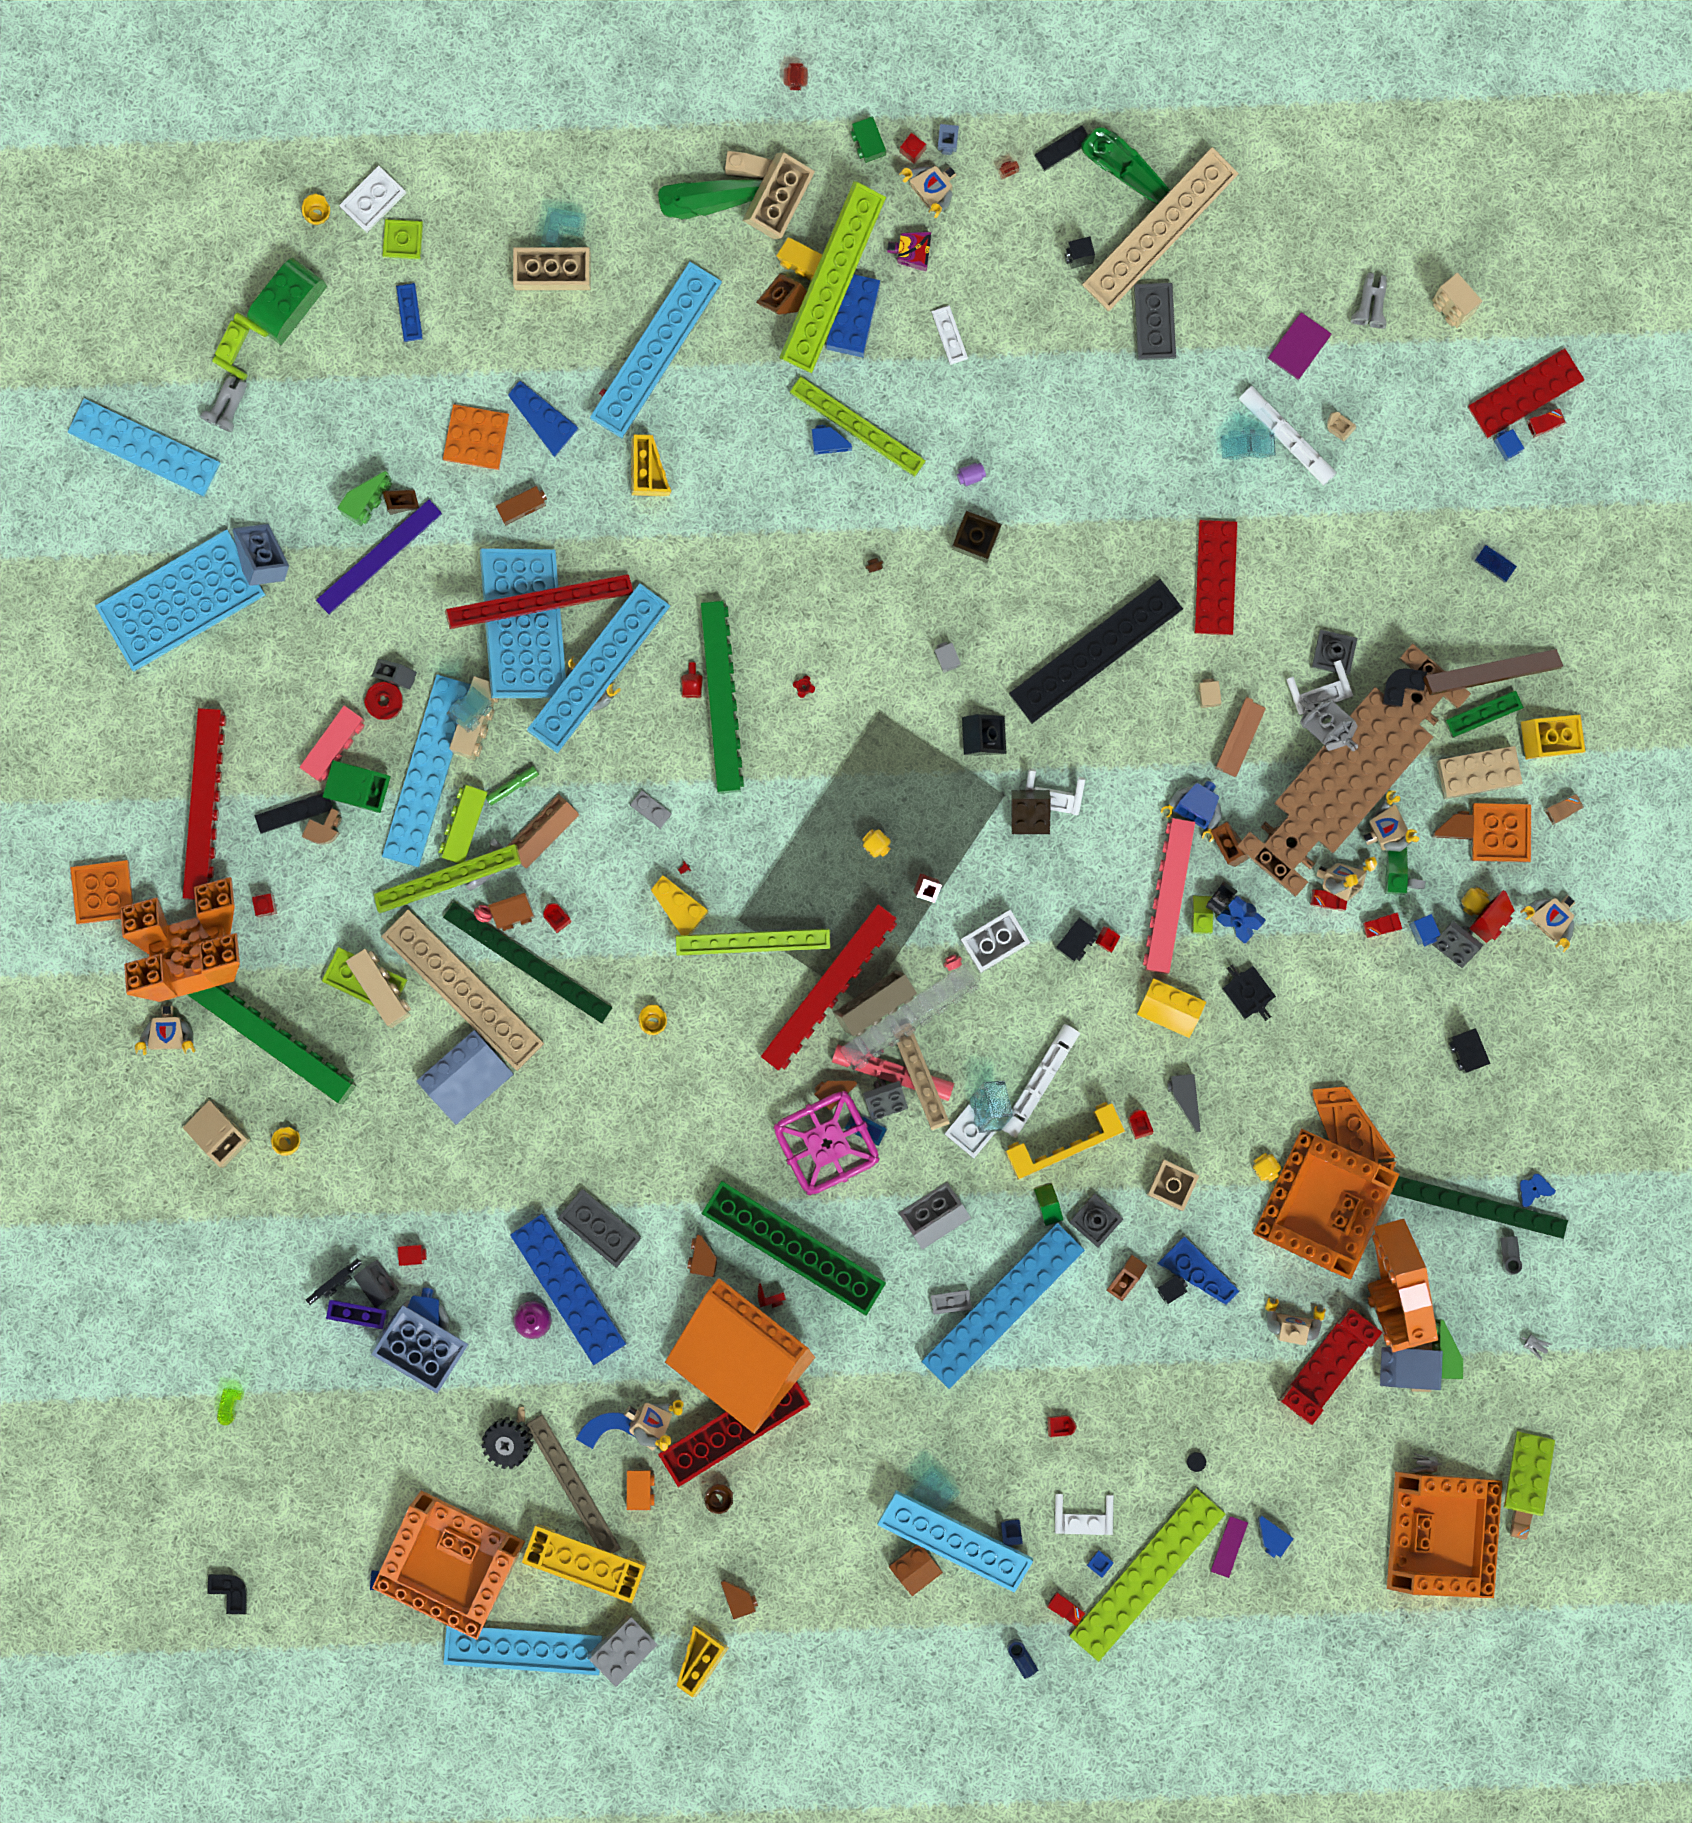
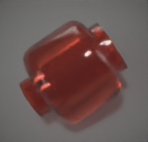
(795, 76)

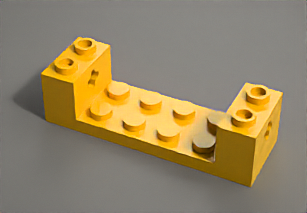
(1108, 1123)
(584, 1564)

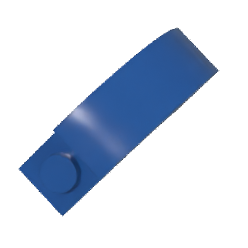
(597, 1426)

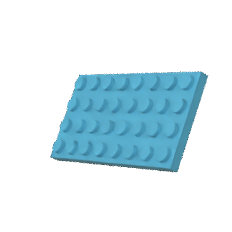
(178, 601)
(528, 648)

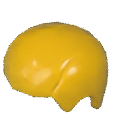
(315, 202)
(651, 1027)
(280, 1144)

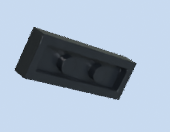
(1061, 148)

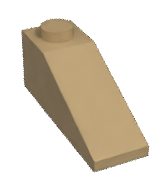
(746, 165)

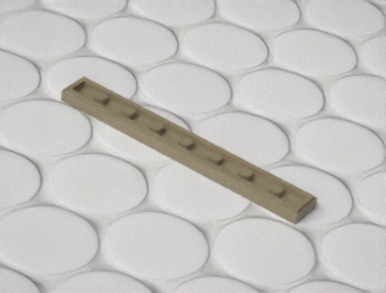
(572, 1485)

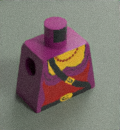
(912, 249)

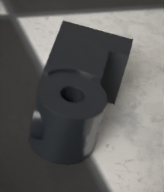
(1221, 898)

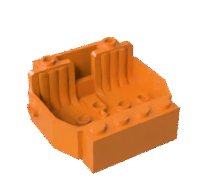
(1403, 1292)

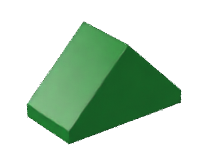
(1048, 1204)

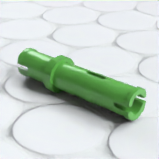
(512, 785)

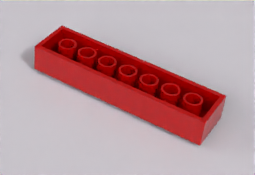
(724, 1437)

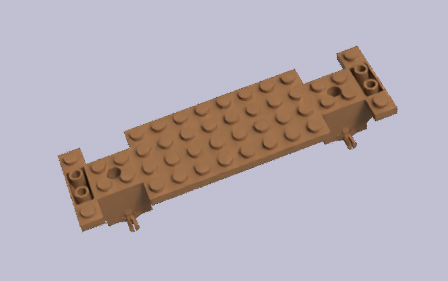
(1346, 784)

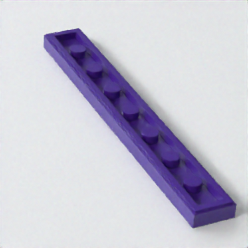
(379, 557)

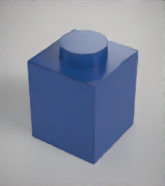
(1508, 444)

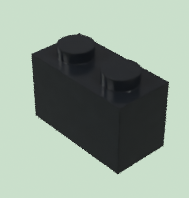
(1079, 252)
(1076, 940)
(1172, 1288)

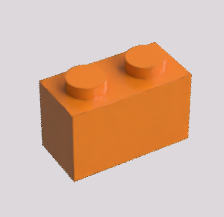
(639, 1489)

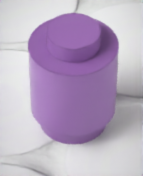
(971, 474)

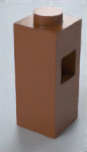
(521, 505)

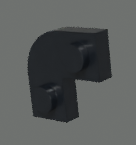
(1398, 682)
(233, 1588)

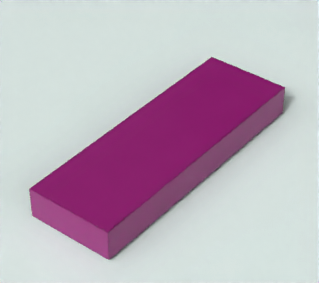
(1229, 1547)

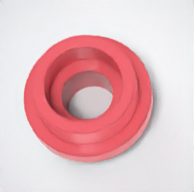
(483, 913)
(953, 962)

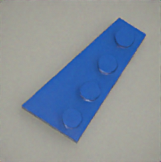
(545, 420)
(1198, 1270)

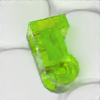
(226, 1412)

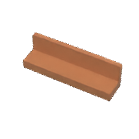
(1240, 737)
(544, 830)

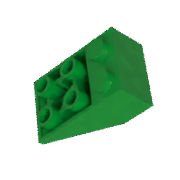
(356, 786)

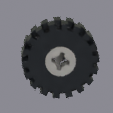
(514, 1436)

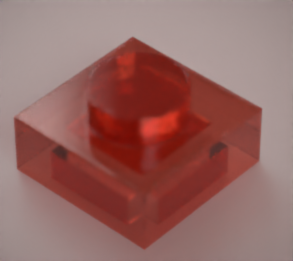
(1008, 169)

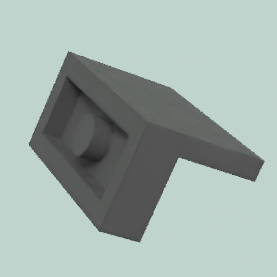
(376, 1283)

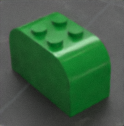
(286, 300)

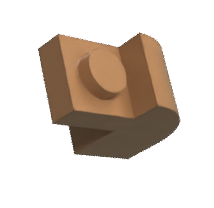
(324, 833)

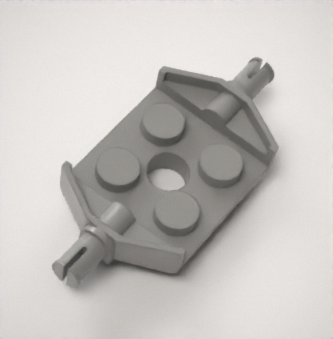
(1332, 734)

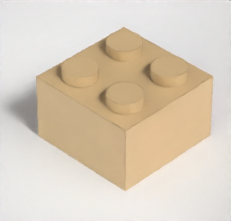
(1172, 1185)

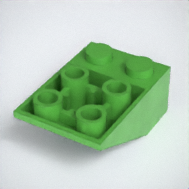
(362, 499)
(1452, 1360)

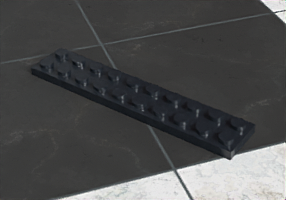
(1096, 651)

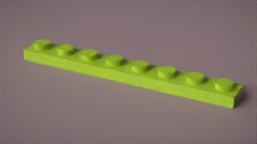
(857, 426)
(447, 878)
(752, 942)

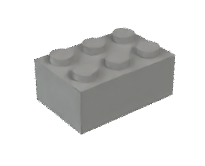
(621, 1650)

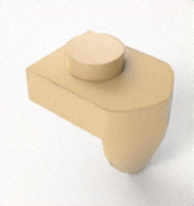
(1340, 426)

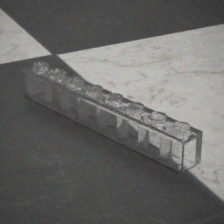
(911, 1015)

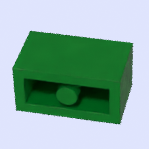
(868, 140)

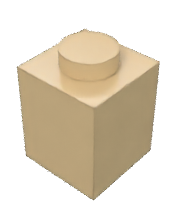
(1209, 693)

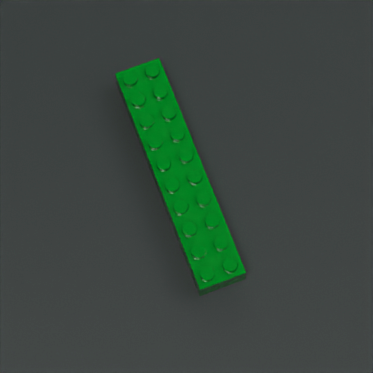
(276, 1042)
(793, 1248)

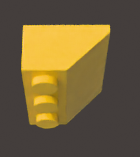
(1171, 1008)

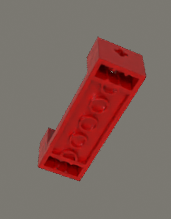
(1329, 1365)

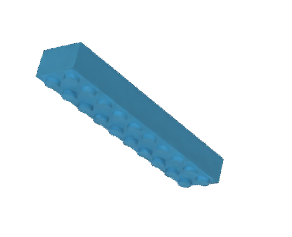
(1002, 1305)

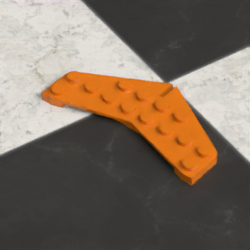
(1349, 1125)

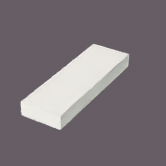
(949, 335)

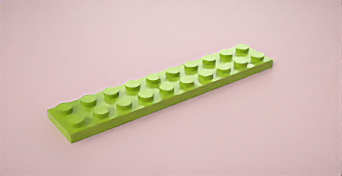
(832, 277)
(1147, 1575)

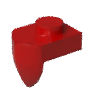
(556, 917)
(1140, 1124)
(775, 1300)
(1061, 1426)

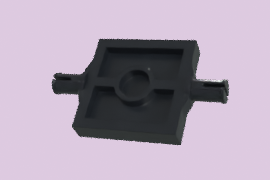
(1248, 992)
(329, 1288)

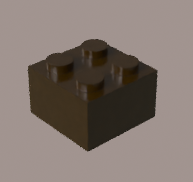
(976, 536)
(1030, 811)

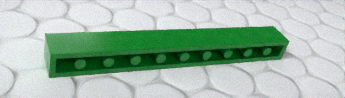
(720, 697)

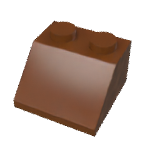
(512, 911)
(915, 1569)

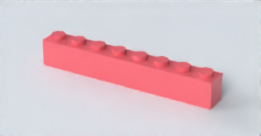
(1170, 896)

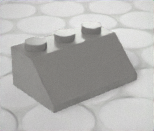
(934, 1215)

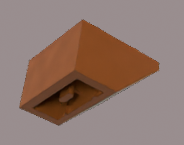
(704, 1259)

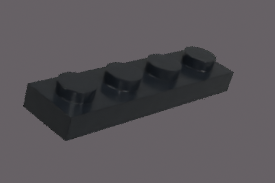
(293, 813)

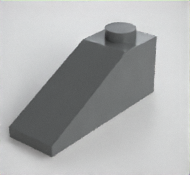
(1184, 1093)

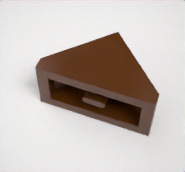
(400, 501)

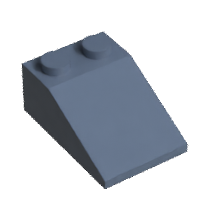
(260, 555)
(1411, 1368)

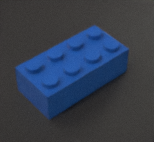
(854, 317)

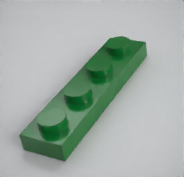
(1484, 714)

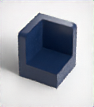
(1011, 1532)

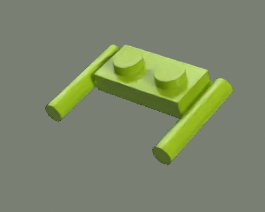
(232, 342)

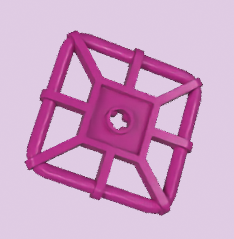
(821, 1154)

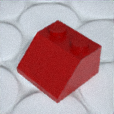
(1496, 915)

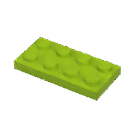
(342, 978)
(1529, 1473)

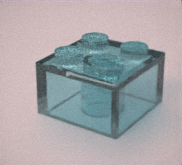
(991, 1106)
(933, 1490)

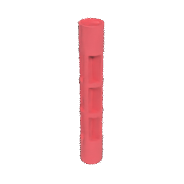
(893, 1072)

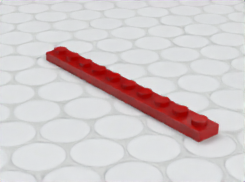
(538, 601)

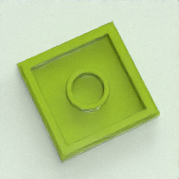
(402, 239)

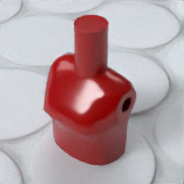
(692, 683)

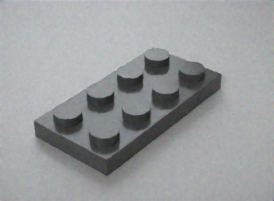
(1155, 321)
(599, 1228)

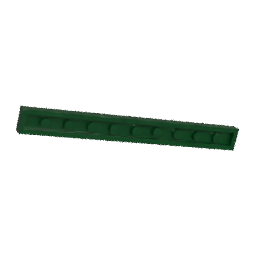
(528, 963)
(1480, 1207)

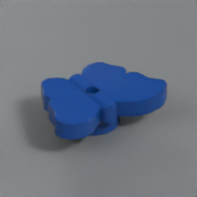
(1542, 1188)

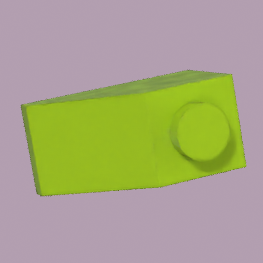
(1201, 916)

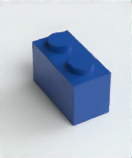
(1425, 930)

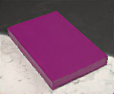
(1299, 346)

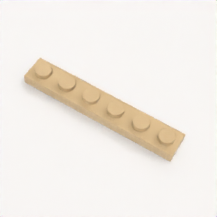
(922, 1082)

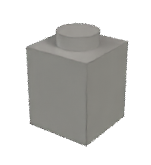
(947, 657)

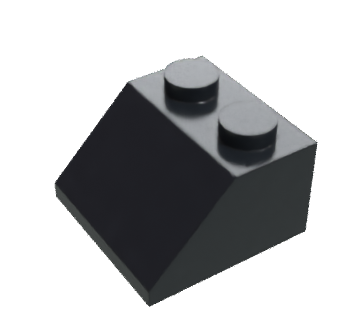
(984, 735)
(1468, 1051)

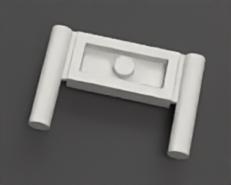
(1335, 691)
(1060, 800)
(1083, 1523)

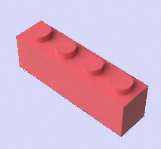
(332, 743)

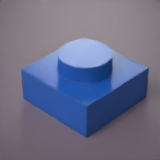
(1100, 1564)

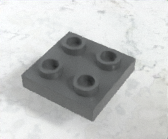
(1332, 648)
(1458, 944)
(885, 1099)
(1096, 1220)

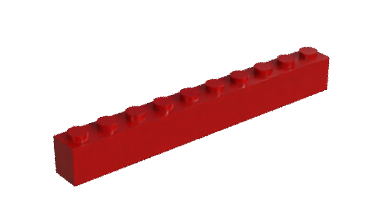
(203, 800)
(828, 988)

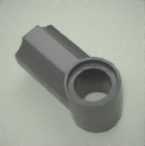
(1510, 1252)

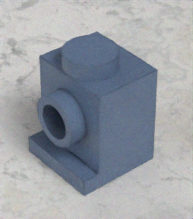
(948, 132)

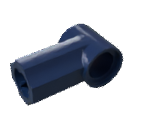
(1022, 1659)

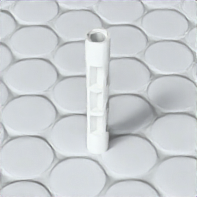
(1287, 435)
(1041, 1079)

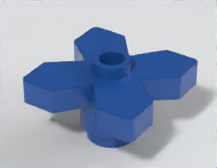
(1242, 917)

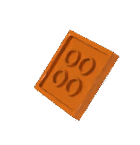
(476, 437)
(1501, 832)
(101, 891)

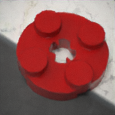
(374, 696)

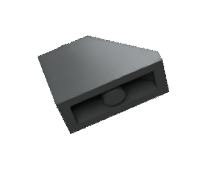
(394, 674)

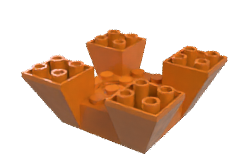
(186, 953)

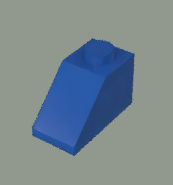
(829, 441)
(1273, 1538)

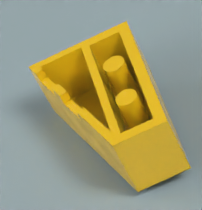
(799, 258)
(647, 472)
(679, 906)
(701, 1659)

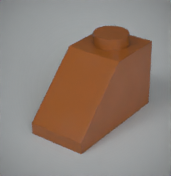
(1457, 827)
(1227, 842)
(830, 1087)
(1127, 1278)
(739, 1600)

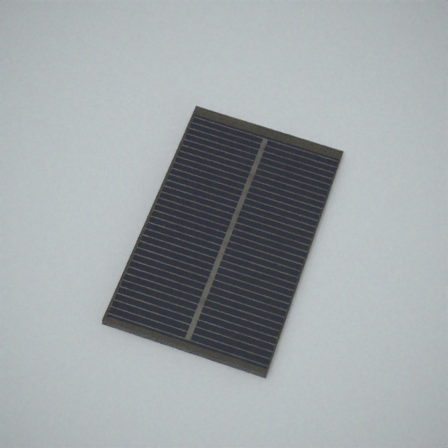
(832, 883)

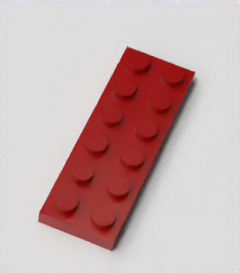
(1526, 393)
(1216, 577)

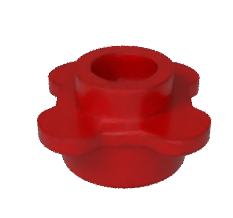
(804, 681)

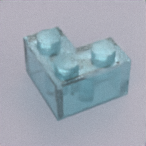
(559, 223)
(1248, 443)
(470, 710)

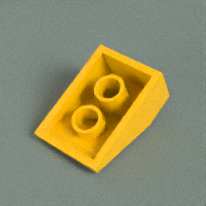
(1552, 736)

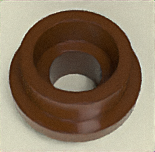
(874, 565)

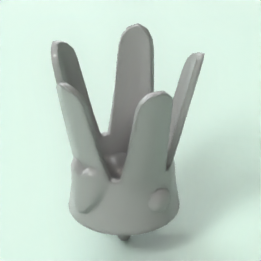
(1534, 1343)
(1430, 1464)

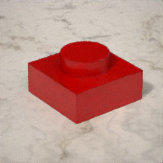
(1107, 939)

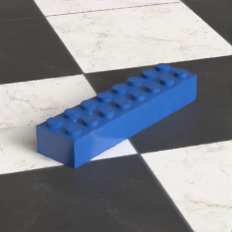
(568, 1289)

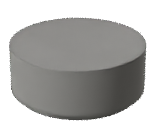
(1416, 884)

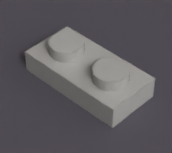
(651, 809)
(951, 1302)

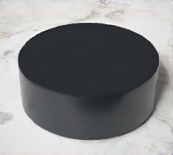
(1196, 1461)

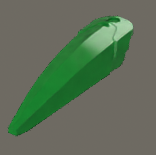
(1124, 163)
(705, 198)

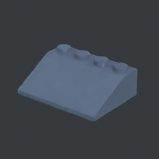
(465, 1077)
(418, 1348)

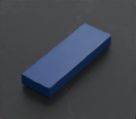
(409, 312)

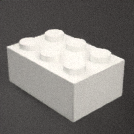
(995, 941)

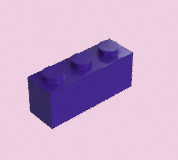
(357, 1314)

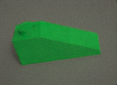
(1396, 872)

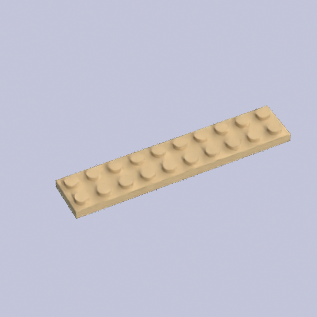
(1160, 229)
(462, 990)

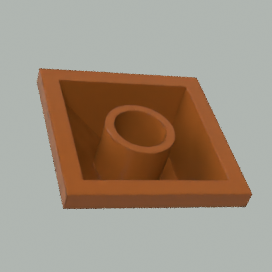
(783, 296)

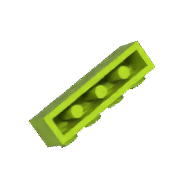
(463, 824)

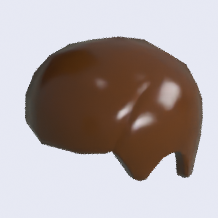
(712, 1502)

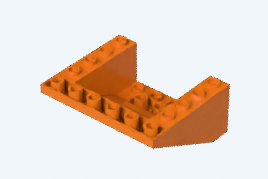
(1326, 1204)
(738, 1356)
(1444, 1535)
(448, 1564)

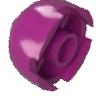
(532, 1319)

